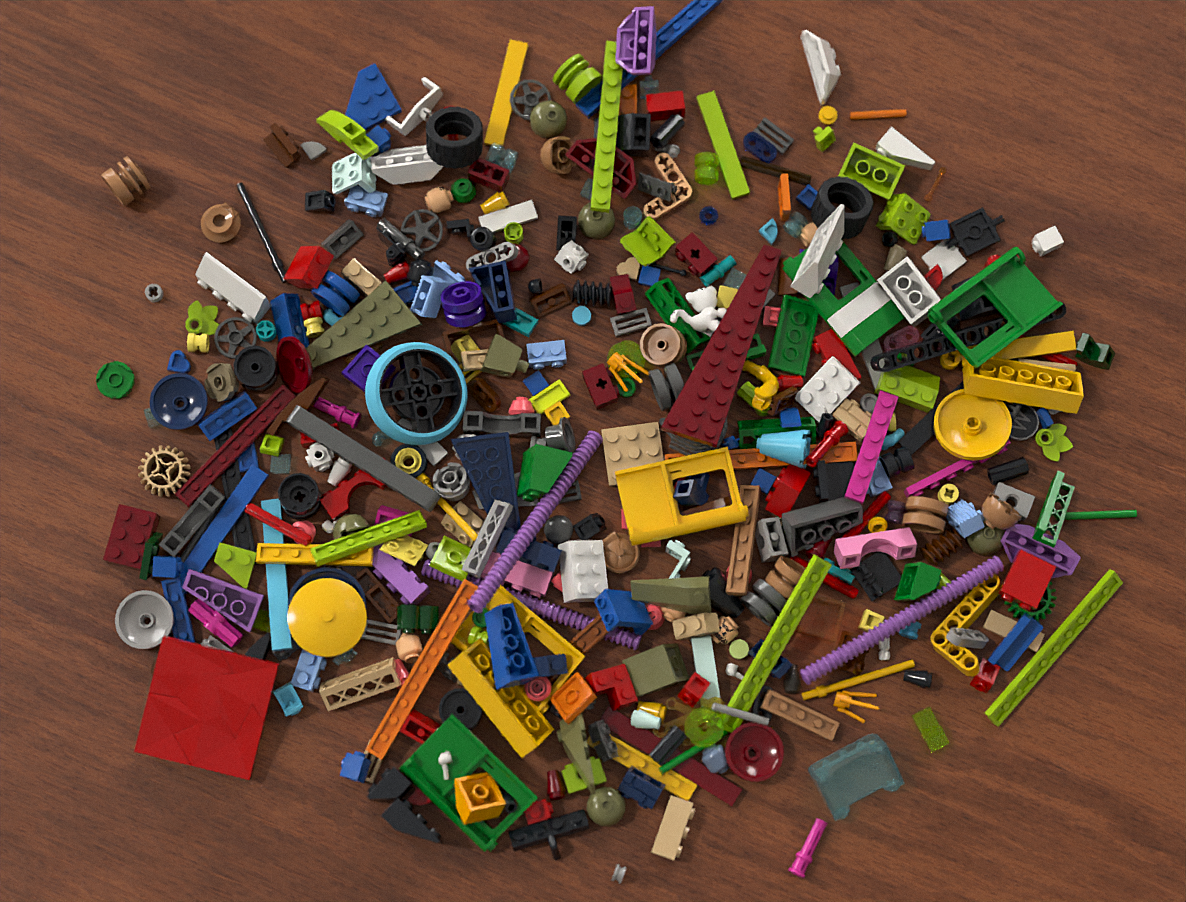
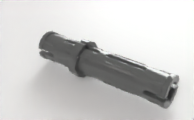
(397, 236)

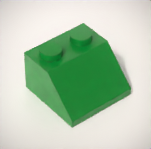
(917, 580)

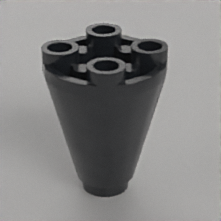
(720, 601)

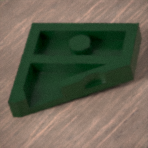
(150, 550)

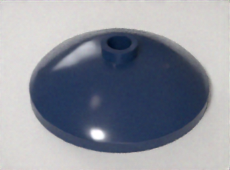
(176, 389)

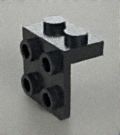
(832, 479)

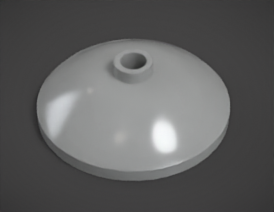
(132, 615)

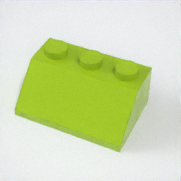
(872, 170)
(912, 386)

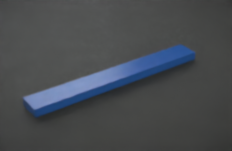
(224, 521)

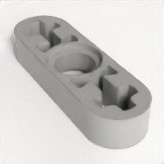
(483, 256)
(967, 638)

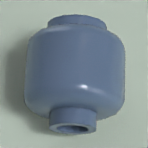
(715, 759)

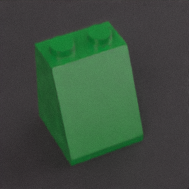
(540, 470)

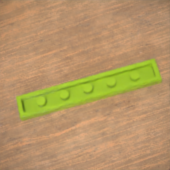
(723, 145)
(368, 538)

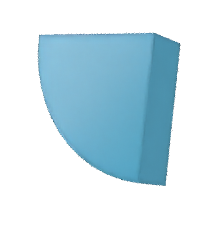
(769, 231)

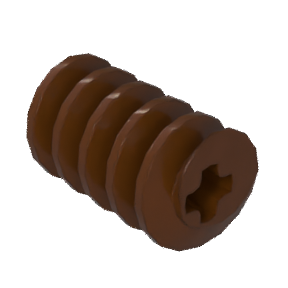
(941, 546)

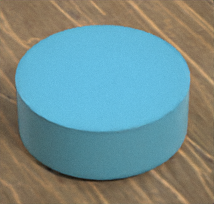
(581, 316)

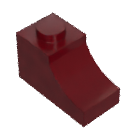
(622, 294)

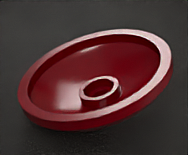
(294, 364)
(767, 750)

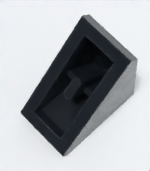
(566, 230)

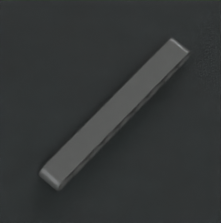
(363, 458)

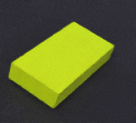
(549, 396)

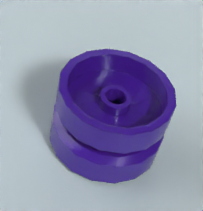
(463, 304)

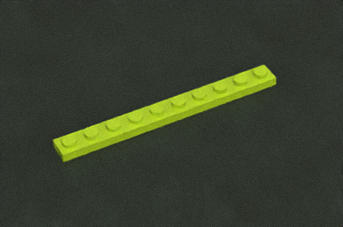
(606, 131)
(777, 639)
(1053, 647)

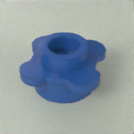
(731, 442)

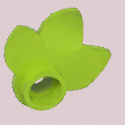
(204, 316)
(1056, 441)

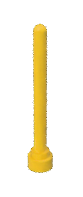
(449, 510)

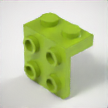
(903, 217)
(648, 242)

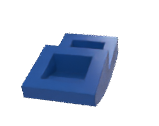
(790, 417)

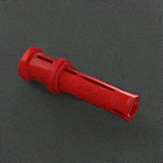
(830, 439)

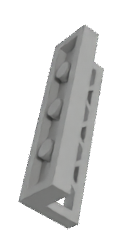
(487, 538)

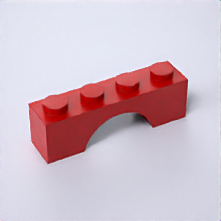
(337, 501)

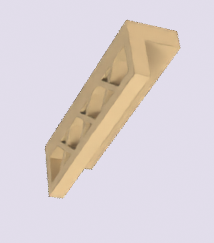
(358, 677)

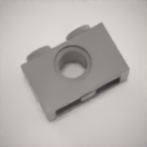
(1022, 500)
(770, 539)

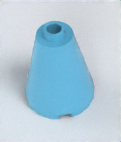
(788, 446)

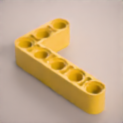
(965, 622)

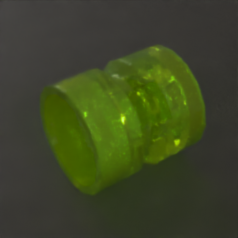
(706, 168)

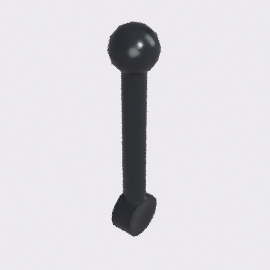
(682, 272)

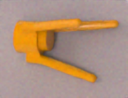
(619, 362)
(844, 700)

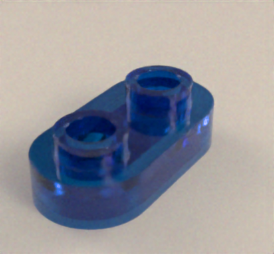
(760, 147)

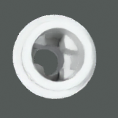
(339, 471)

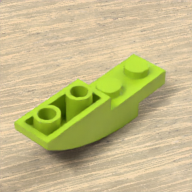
(349, 132)

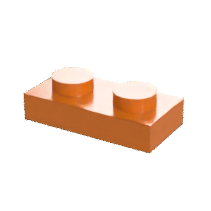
(628, 100)

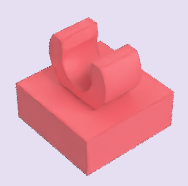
(771, 316)

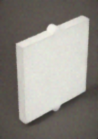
(948, 259)

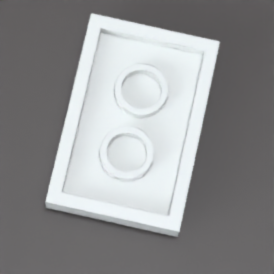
(827, 389)

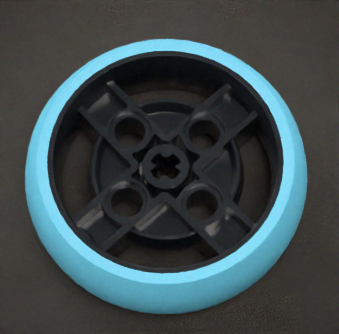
(423, 427)

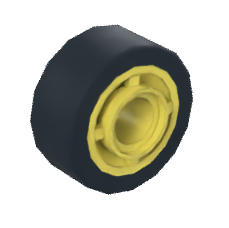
(413, 452)

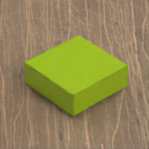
(272, 445)

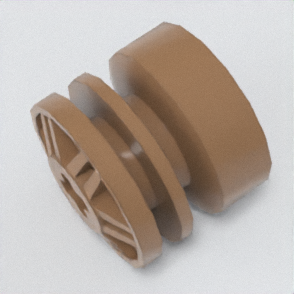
(126, 181)

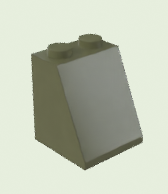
(656, 669)

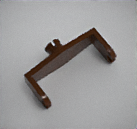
(462, 331)

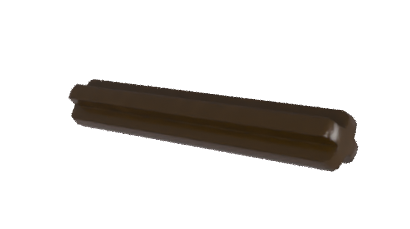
(775, 170)

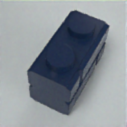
(640, 788)

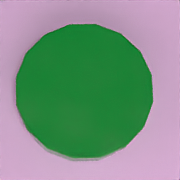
(115, 380)

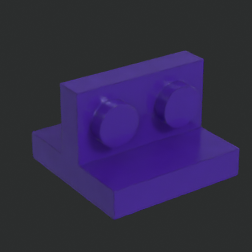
(360, 366)

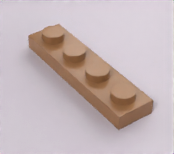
(799, 715)

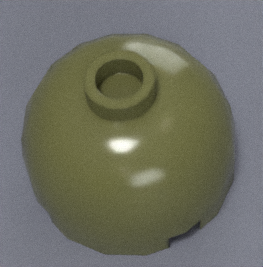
(548, 119)
(595, 223)
(348, 525)
(986, 541)
(606, 806)

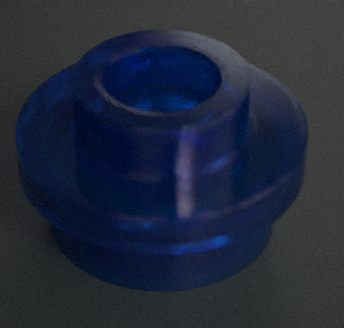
(708, 210)

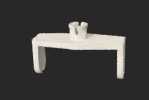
(420, 111)

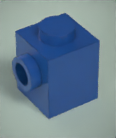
(381, 138)
(936, 230)
(167, 566)
(355, 767)

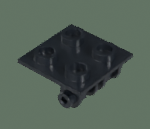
(396, 250)
(876, 575)

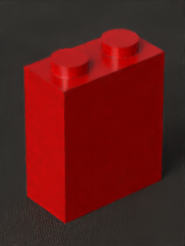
(308, 267)
(1026, 580)

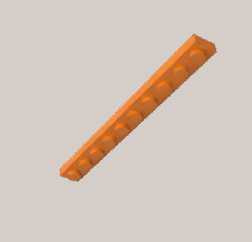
(754, 459)
(422, 671)

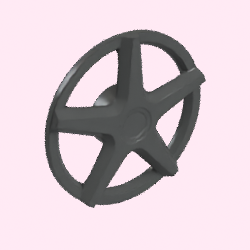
(529, 99)
(422, 229)
(234, 337)

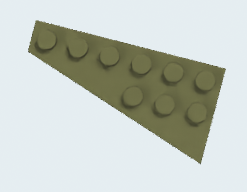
(368, 323)

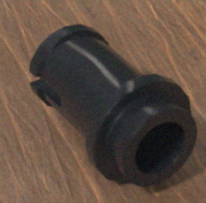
(824, 424)

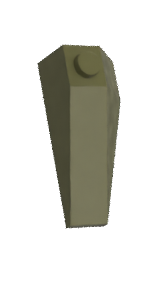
(679, 594)
(576, 748)

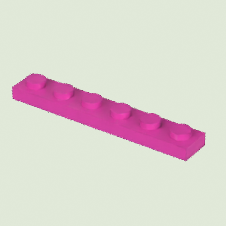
(871, 447)
(947, 473)

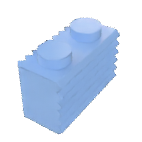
(428, 299)
(965, 518)

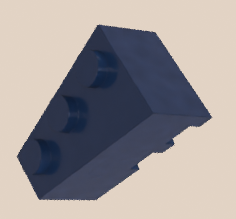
(496, 289)
(537, 554)

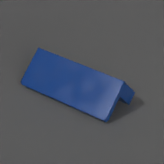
(289, 317)
(226, 415)
(1016, 642)

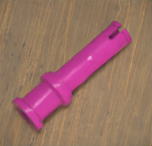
(340, 413)
(804, 857)

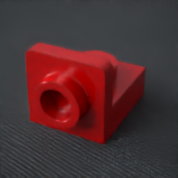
(985, 678)
(693, 690)
(538, 811)

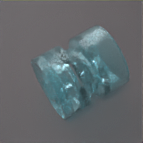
(498, 152)

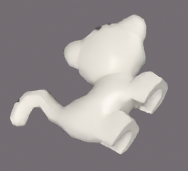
(704, 302)

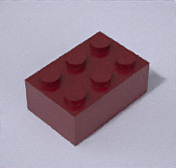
(128, 536)

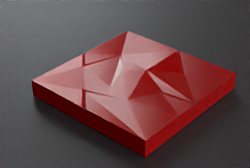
(206, 707)

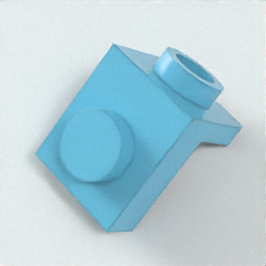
(288, 699)

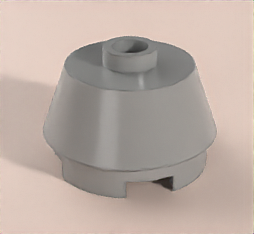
(451, 482)

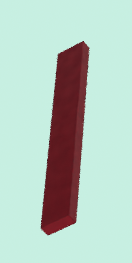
(235, 446)
(689, 769)

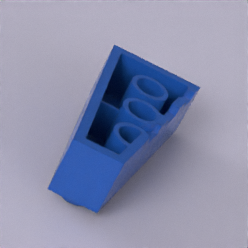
(509, 648)

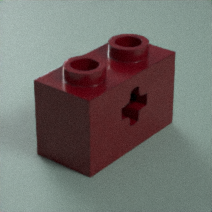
(489, 175)
(694, 246)
(600, 396)

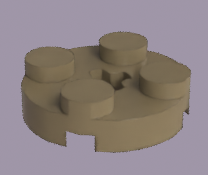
(217, 373)

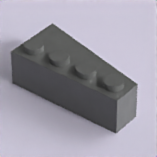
(819, 522)

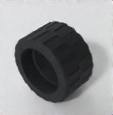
(454, 153)
(848, 193)

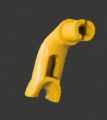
(764, 394)

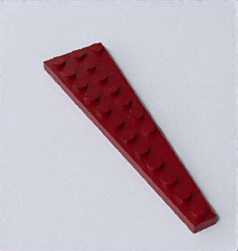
(708, 393)

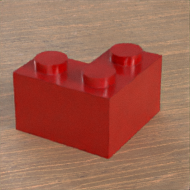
(787, 489)
(616, 684)

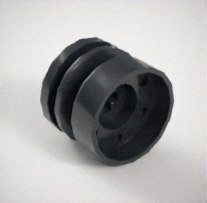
(294, 487)

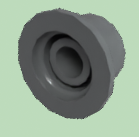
(561, 436)

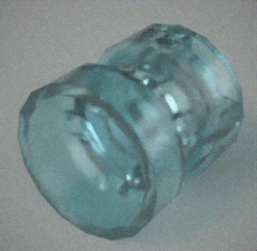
(632, 213)
(795, 224)

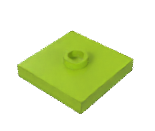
(450, 558)

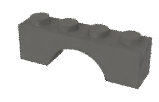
(517, 425)
(192, 520)

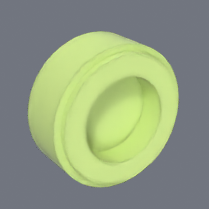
(738, 649)

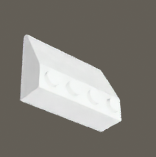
(820, 254)

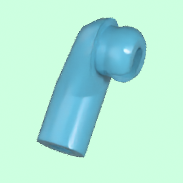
(330, 317)
(892, 439)

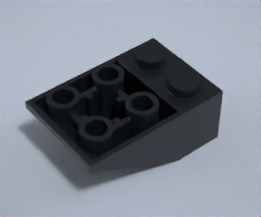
(632, 134)
(403, 820)

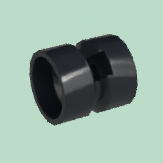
(897, 462)

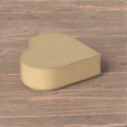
(629, 267)

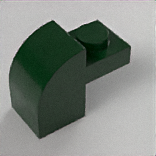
(1094, 353)

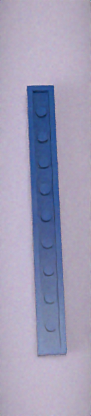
(665, 39)

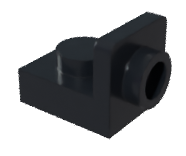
(319, 201)
(457, 227)
(590, 526)

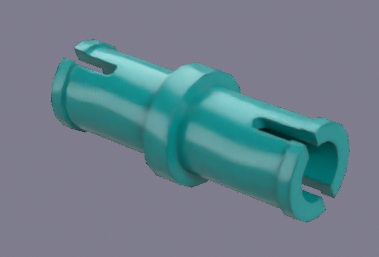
(718, 271)

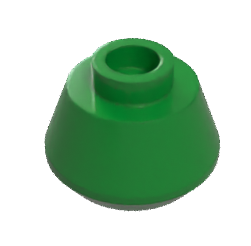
(463, 190)

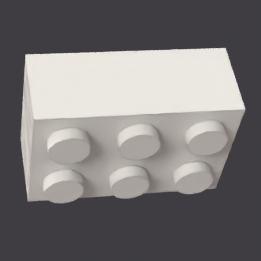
(909, 291)
(582, 570)

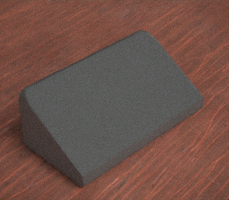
(342, 238)

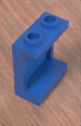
(620, 610)

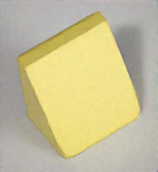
(725, 296)
(463, 344)
(870, 620)

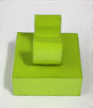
(824, 138)

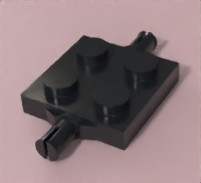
(974, 232)

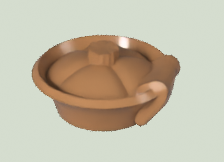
(220, 223)
(619, 553)

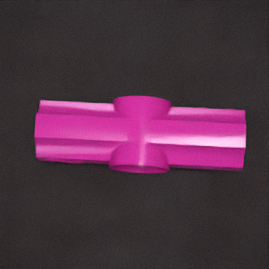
(215, 623)

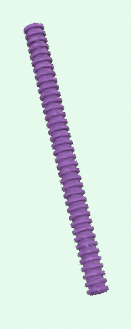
(534, 522)
(544, 609)
(902, 619)

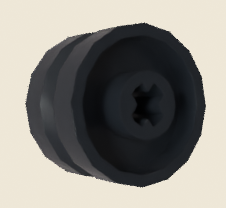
(256, 358)
(461, 698)

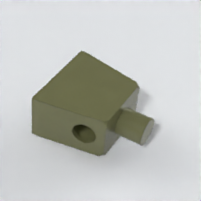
(503, 358)

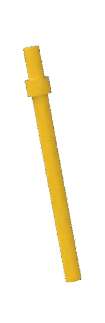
(822, 690)

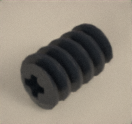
(592, 293)

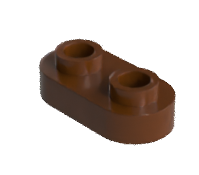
(485, 395)

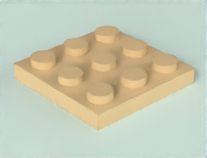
(631, 447)

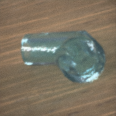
(379, 437)

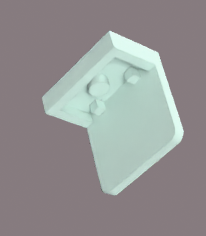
(352, 172)
(679, 552)

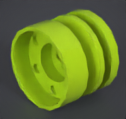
(576, 77)

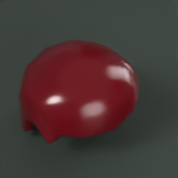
(520, 261)

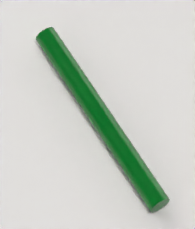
(1100, 514)
(683, 757)

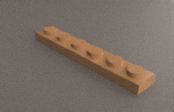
(743, 543)

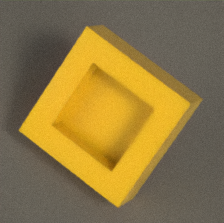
(556, 412)

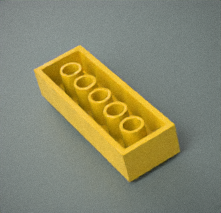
(1025, 384)
(506, 707)

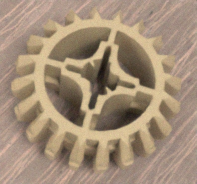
(158, 474)

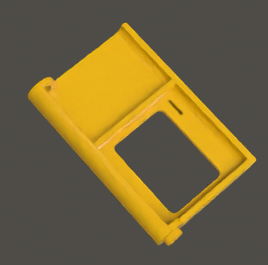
(649, 500)
(544, 634)

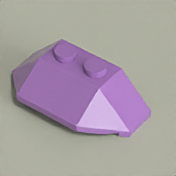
(637, 41)
(1061, 555)

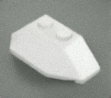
(821, 64)
(405, 165)

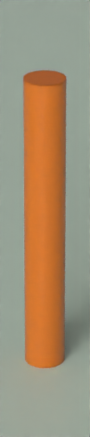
(878, 114)

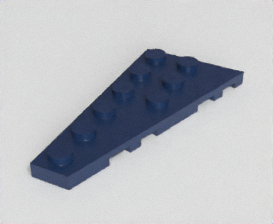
(490, 470)

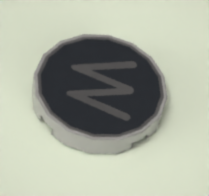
(1025, 423)

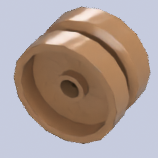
(659, 354)
(925, 515)
(786, 575)

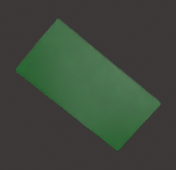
(793, 336)

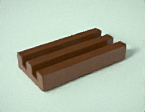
(782, 401)

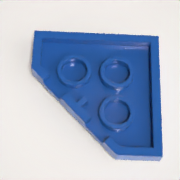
(371, 99)

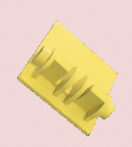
(405, 549)

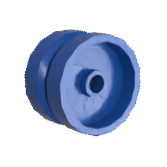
(335, 293)

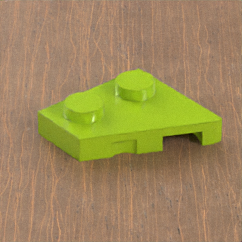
(236, 562)

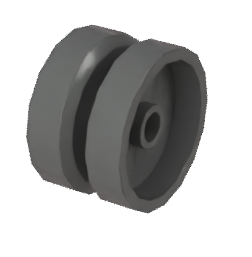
(666, 387)
(764, 602)

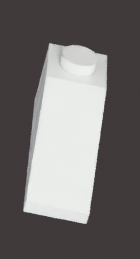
(901, 150)

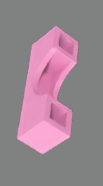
(897, 543)

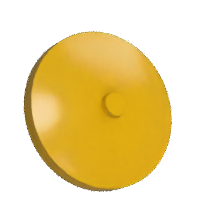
(972, 425)
(327, 617)

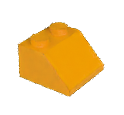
(478, 798)

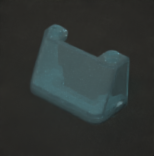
(855, 774)

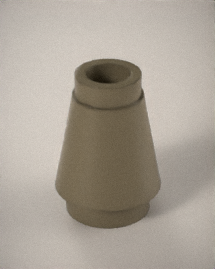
(894, 256)

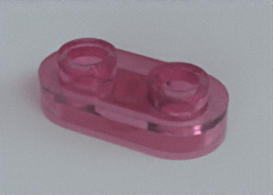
(899, 338)

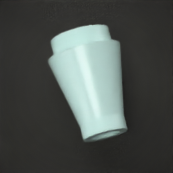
(643, 719)

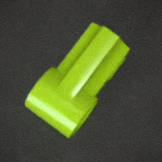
(747, 393)

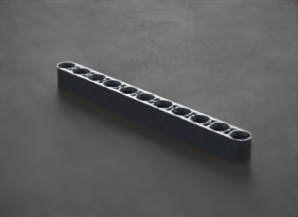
(943, 345)

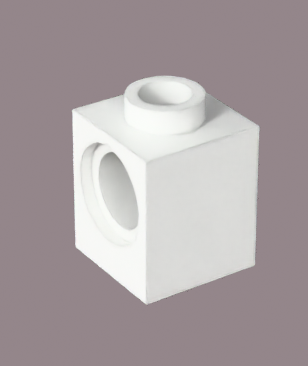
(1047, 241)

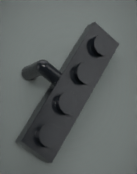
(549, 831)

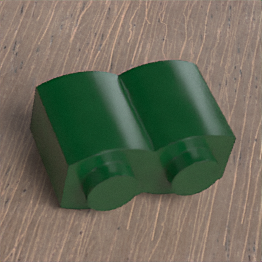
(417, 618)

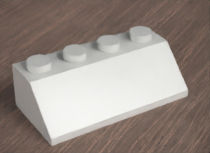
(232, 288)

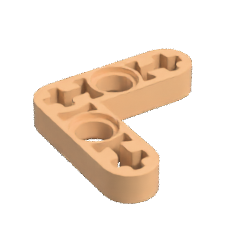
(681, 183)

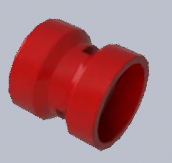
(312, 310)

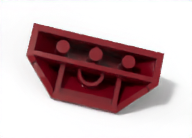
(624, 178)

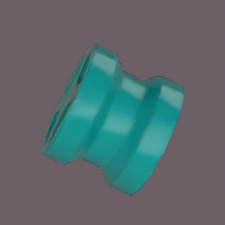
(264, 327)

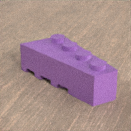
(399, 577)
(230, 600)

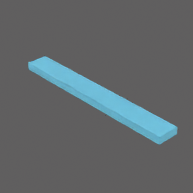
(277, 584)

